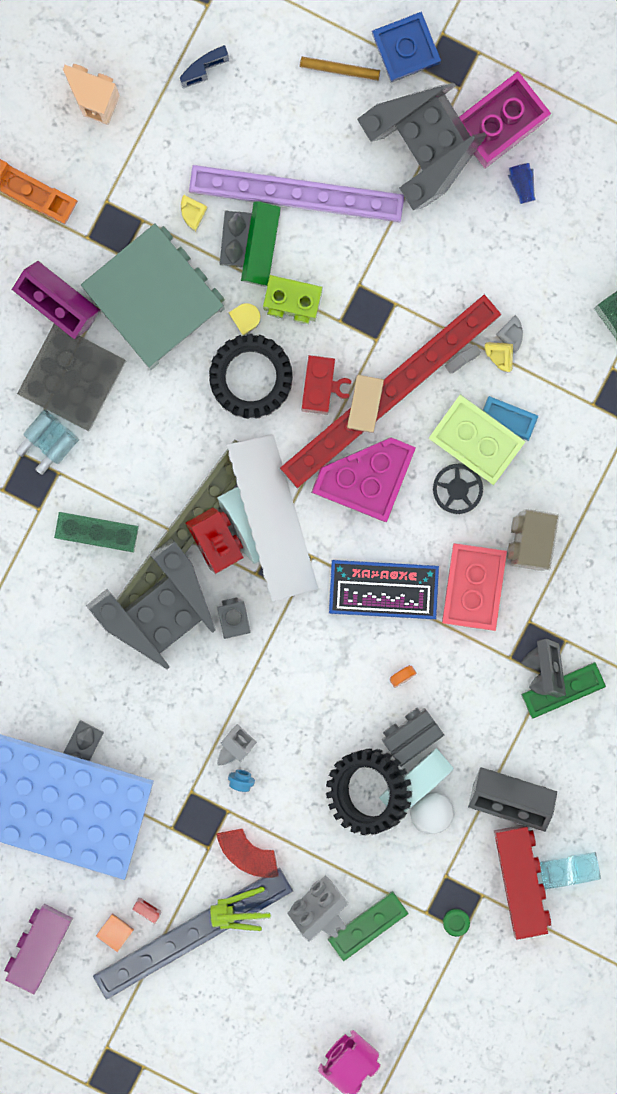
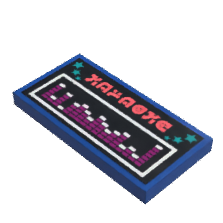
(383, 589)

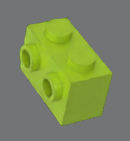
(292, 299)

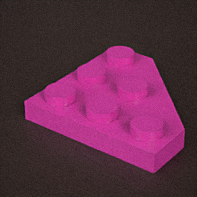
(367, 479)

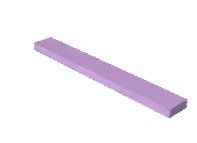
(296, 193)

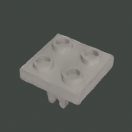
(319, 910)

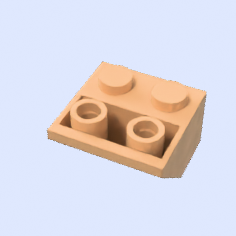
(94, 94)

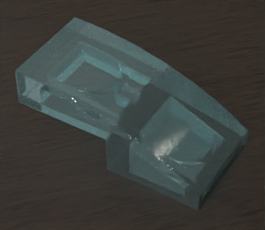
(570, 870)

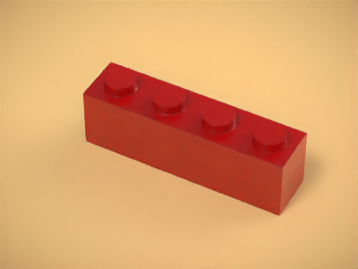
(521, 881)

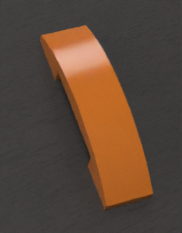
(35, 194)

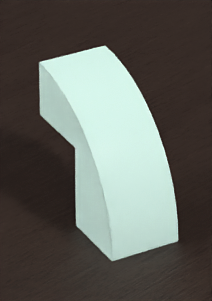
(234, 509)
(424, 776)

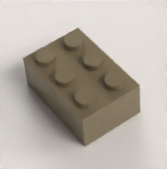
(532, 540)

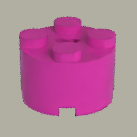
(350, 1063)

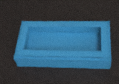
(512, 417)

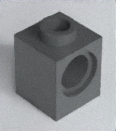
(233, 630)

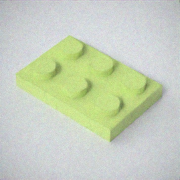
(477, 439)

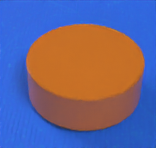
(402, 676)

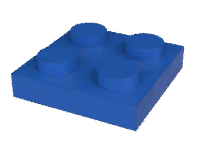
(406, 47)

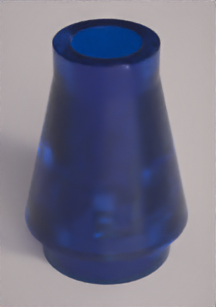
(523, 182)

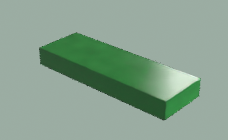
(260, 243)
(577, 685)
(368, 926)

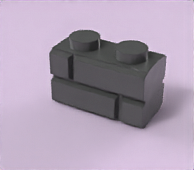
(412, 736)

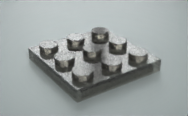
(71, 377)

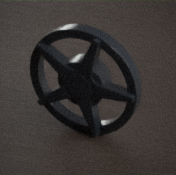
(457, 489)

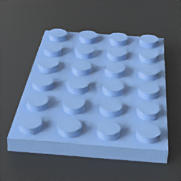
(70, 807)

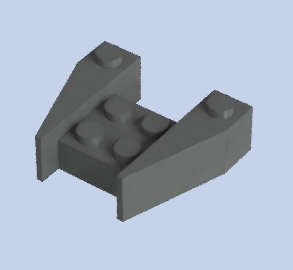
(432, 135)
(161, 612)

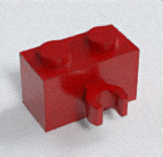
(320, 385)
(215, 540)

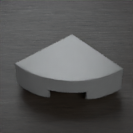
(512, 333)
(462, 359)

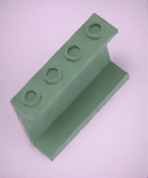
(153, 294)

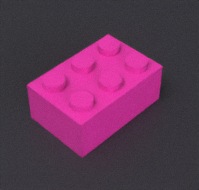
(506, 118)

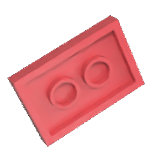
(474, 587)

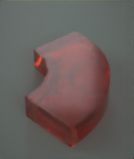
(247, 856)

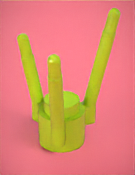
(224, 916)

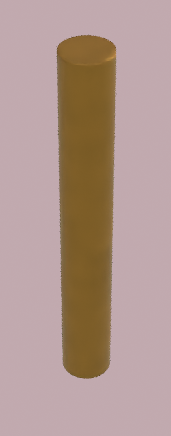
(339, 68)

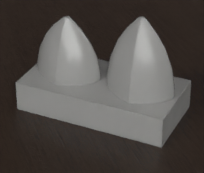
(235, 746)

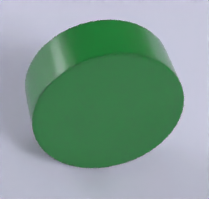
(456, 922)

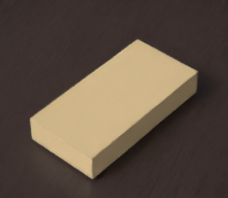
(365, 403)

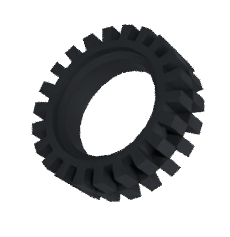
(244, 344)
(340, 791)

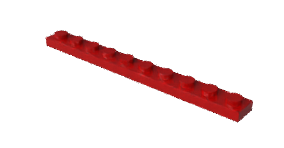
(394, 388)

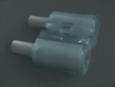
(50, 437)

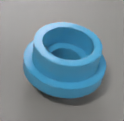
(241, 780)

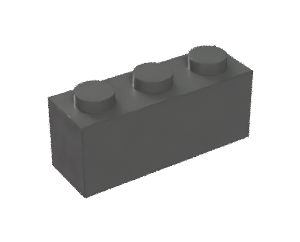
(513, 799)

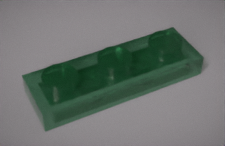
(96, 532)

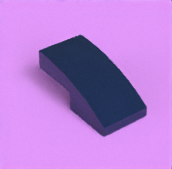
(196, 71)

